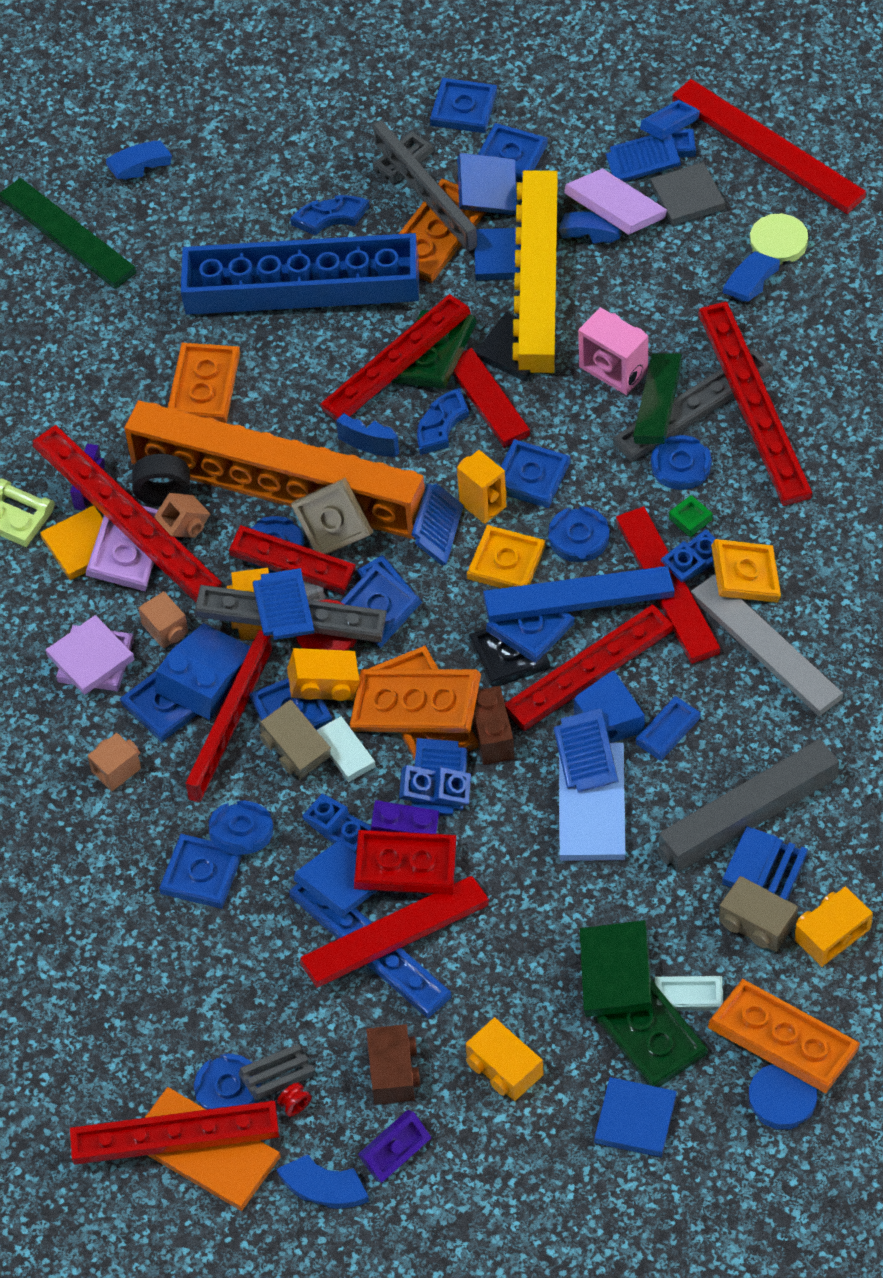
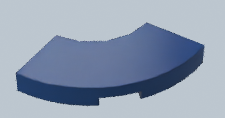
(330, 212)
(439, 420)
(323, 1186)

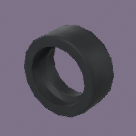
(159, 467)

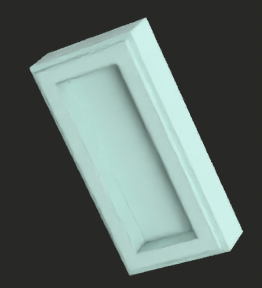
(346, 749)
(692, 992)

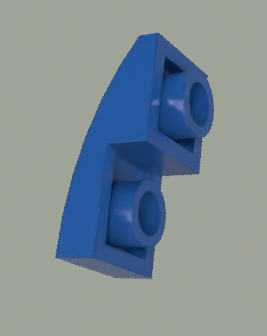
(133, 160)
(582, 223)
(749, 276)
(373, 439)
(691, 557)
(435, 787)
(334, 821)

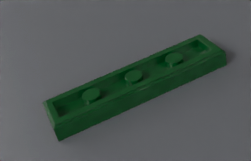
(658, 398)

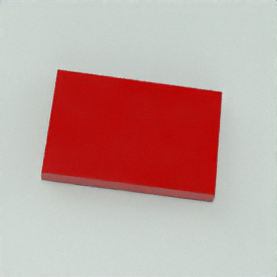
(405, 862)

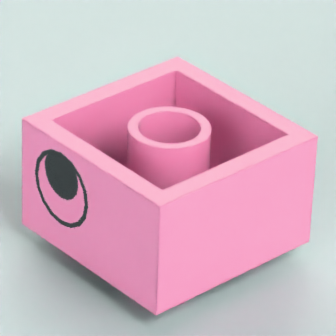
(613, 350)

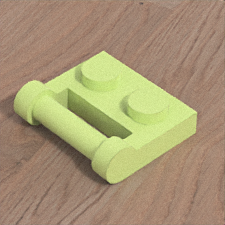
(16, 523)

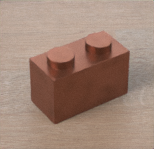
(492, 726)
(390, 1064)

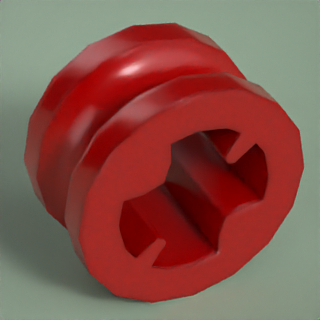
(294, 1099)

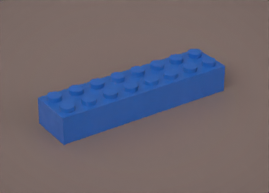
(300, 274)

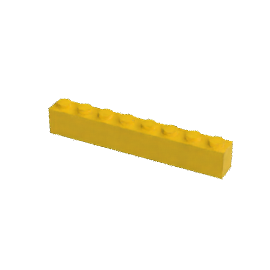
(537, 272)

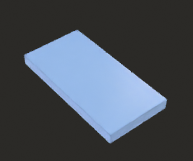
(593, 819)

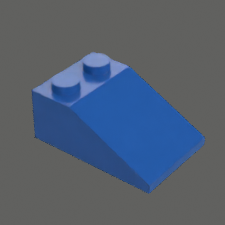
(201, 670)

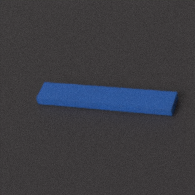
(578, 594)
(395, 968)

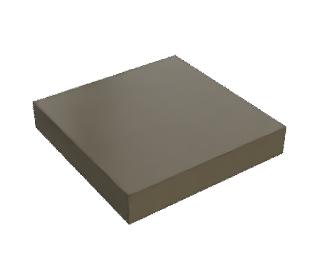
(332, 517)

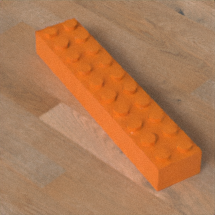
(273, 466)

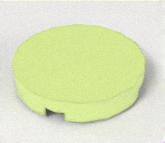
(779, 237)

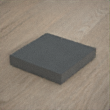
(687, 193)

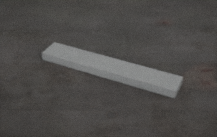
(768, 647)

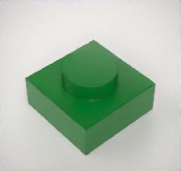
(690, 515)

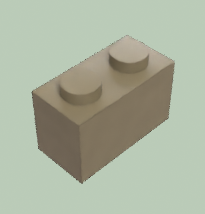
(294, 740)
(757, 914)

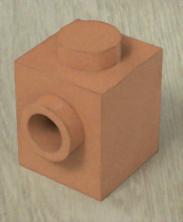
(182, 515)
(163, 620)
(114, 761)

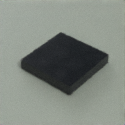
(498, 348)
(501, 661)

